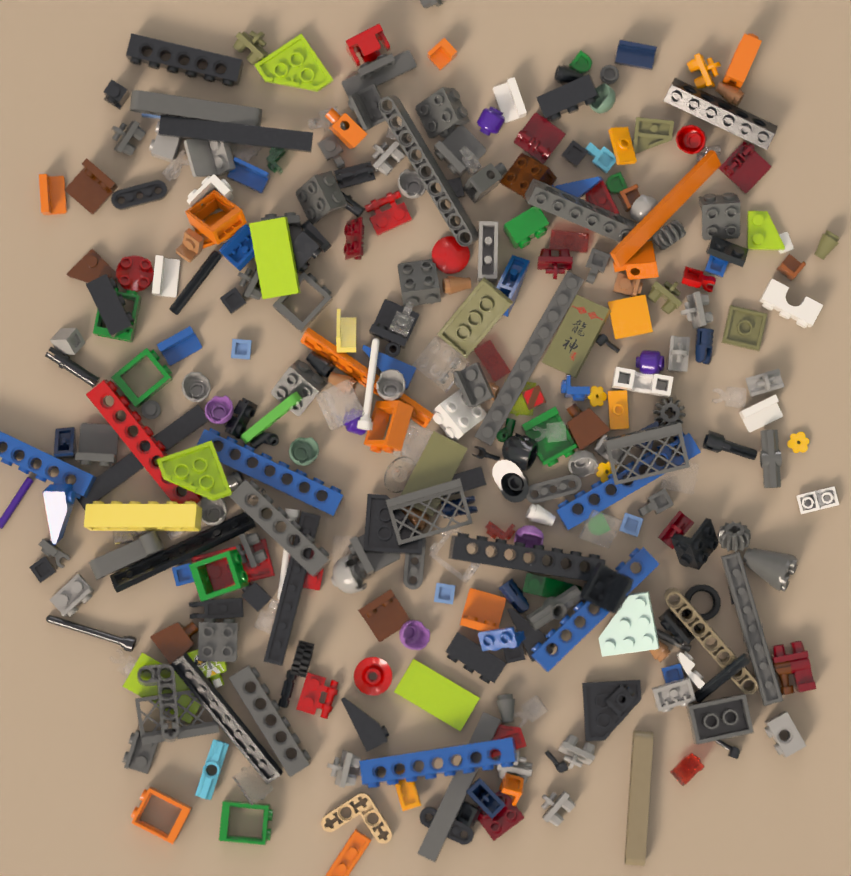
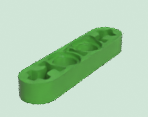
(271, 417)

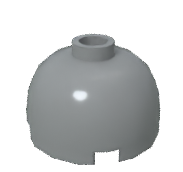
(348, 575)

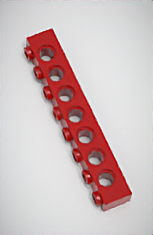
(134, 443)

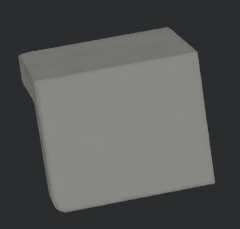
(67, 341)

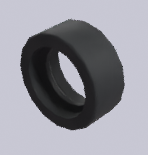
(714, 594)

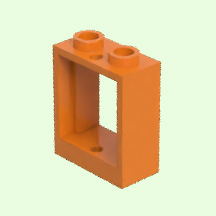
(742, 60)
(222, 228)
(397, 429)
(137, 813)

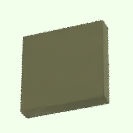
(744, 328)

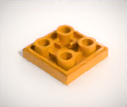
(630, 317)

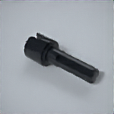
(717, 443)

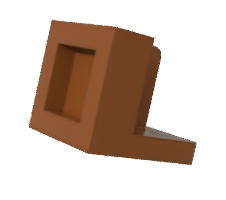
(629, 196)
(790, 267)

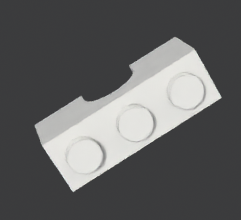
(775, 298)
(642, 383)

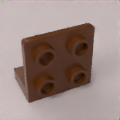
(522, 173)
(91, 187)
(384, 615)

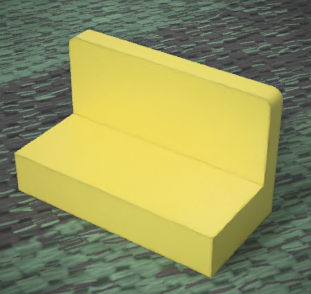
(345, 333)

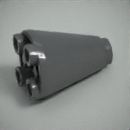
(771, 566)

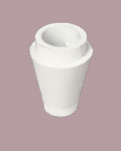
(540, 515)

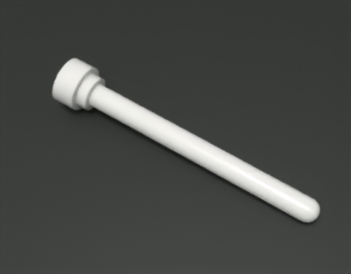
(365, 421)
(292, 515)

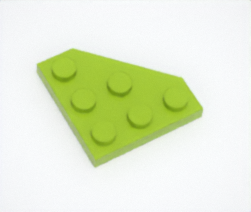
(295, 66)
(197, 471)

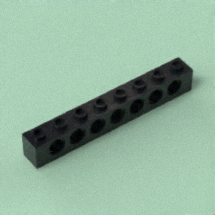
(459, 551)

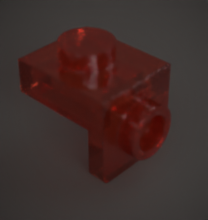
(494, 531)
(687, 768)

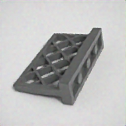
(642, 436)
(424, 495)
(184, 731)

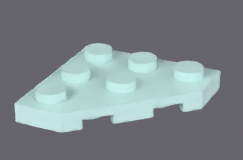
(631, 627)

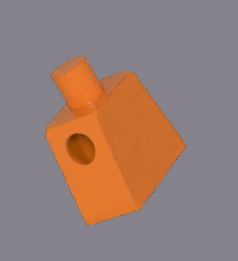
(351, 135)
(641, 264)

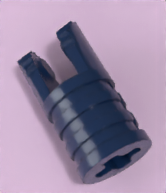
(704, 345)
(449, 509)
(514, 596)

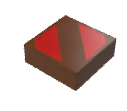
(533, 397)

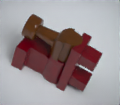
(793, 663)

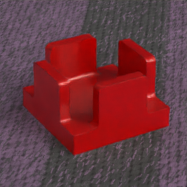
(367, 44)

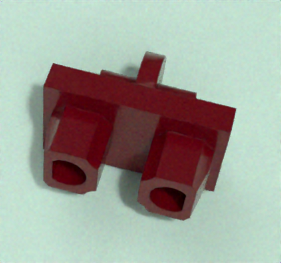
(554, 264)
(679, 524)

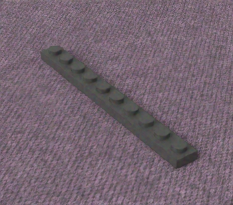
(529, 358)

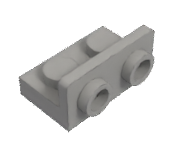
(71, 595)
(673, 694)

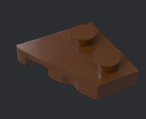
(91, 268)

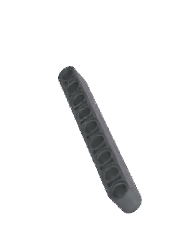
(420, 165)

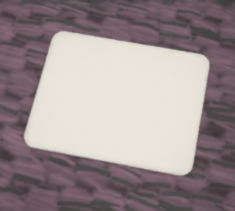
(787, 242)

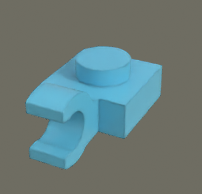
(603, 159)

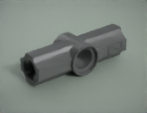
(770, 459)
(547, 612)

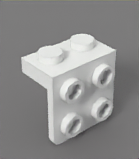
(208, 185)
(456, 416)

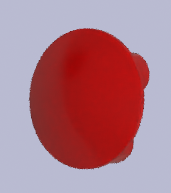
(449, 255)
(134, 273)

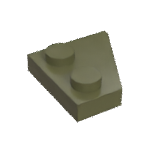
(651, 133)

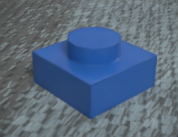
(716, 266)
(182, 574)
(672, 673)

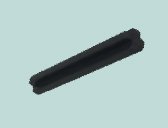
(195, 282)
(722, 677)

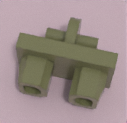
(245, 41)
(671, 301)

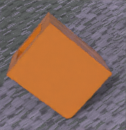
(442, 54)
(512, 786)

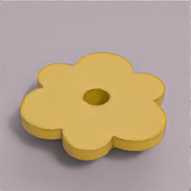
(597, 396)
(792, 443)
(602, 467)

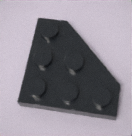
(380, 532)
(598, 716)

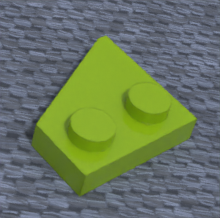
(762, 232)

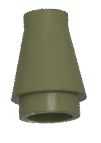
(827, 244)

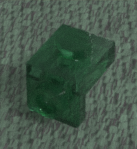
(273, 158)

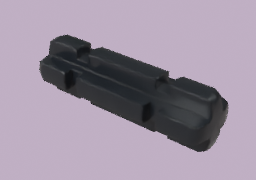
(287, 690)

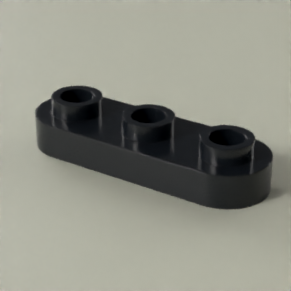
(130, 194)
(455, 831)

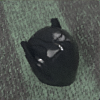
(520, 450)

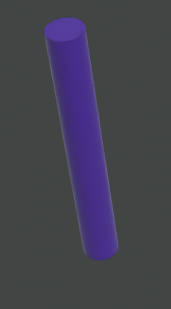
(15, 501)

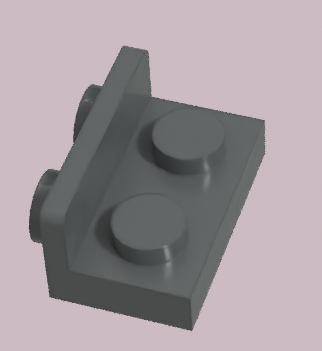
(473, 385)
(139, 756)

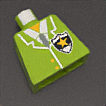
(210, 669)

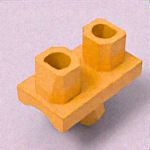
(699, 63)

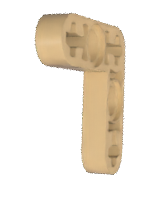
(364, 812)

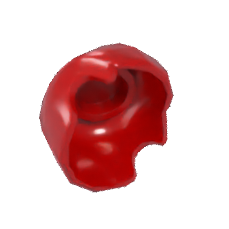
(691, 139)

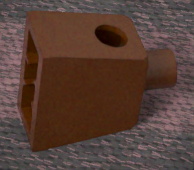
(585, 426)
(175, 640)

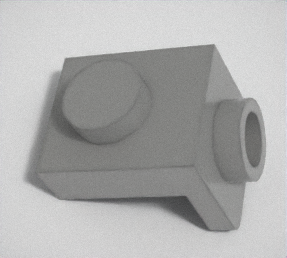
(601, 450)

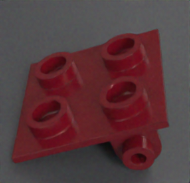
(539, 138)
(745, 167)
(354, 234)
(504, 820)

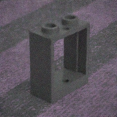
(287, 314)

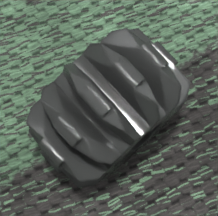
(669, 234)
(674, 409)
(734, 536)

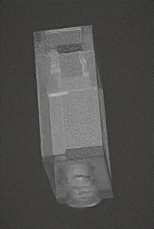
(437, 546)

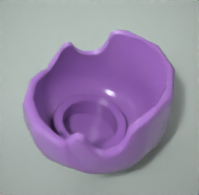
(219, 409)
(530, 535)
(414, 635)

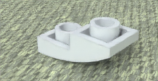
(817, 500)
(686, 665)

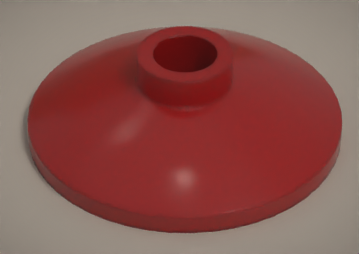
(370, 686)

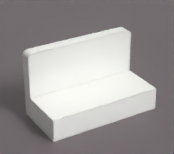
(510, 100)
(165, 277)
(761, 413)

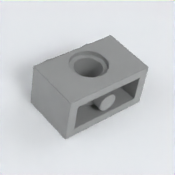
(794, 740)

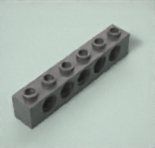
(578, 211)
(242, 496)
(291, 765)

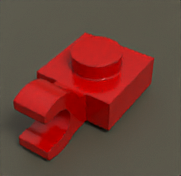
(695, 278)

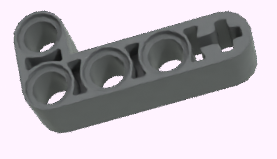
(127, 555)
(164, 703)

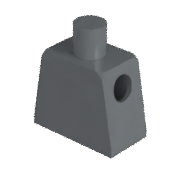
(484, 181)

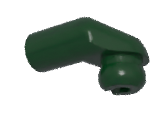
(507, 431)

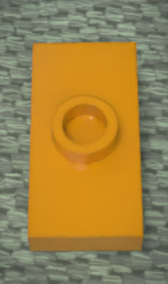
(622, 145)
(618, 410)
(407, 794)

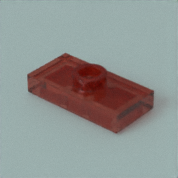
(569, 240)
(492, 361)

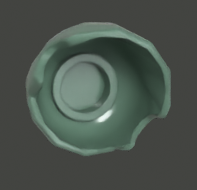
(606, 99)
(303, 451)

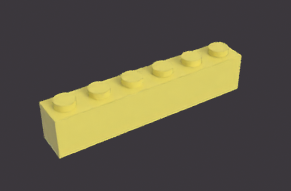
(143, 516)

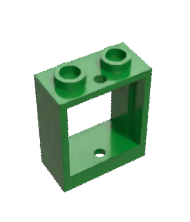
(126, 336)
(166, 372)
(202, 579)
(225, 820)

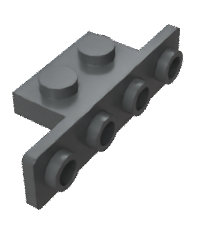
(379, 71)

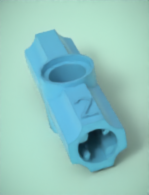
(207, 781)

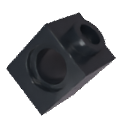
(256, 596)

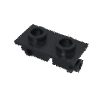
(355, 175)
(245, 411)

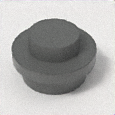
(609, 74)
(151, 409)

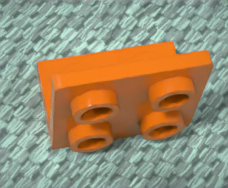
(482, 610)

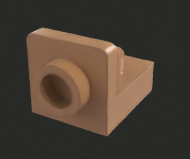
(191, 245)
(626, 286)

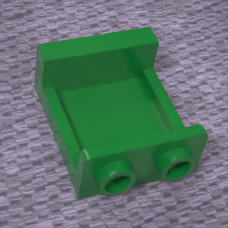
(549, 452)

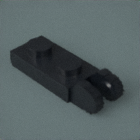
(219, 608)

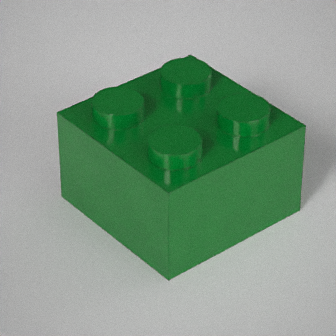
(525, 227)

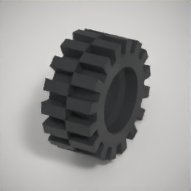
(302, 658)

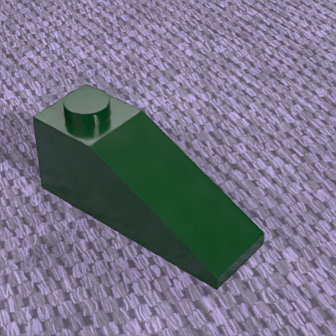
(545, 586)

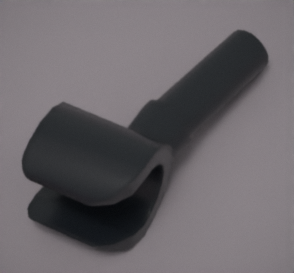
(602, 339)
(483, 453)
(733, 751)
(561, 766)

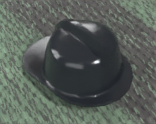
(511, 480)

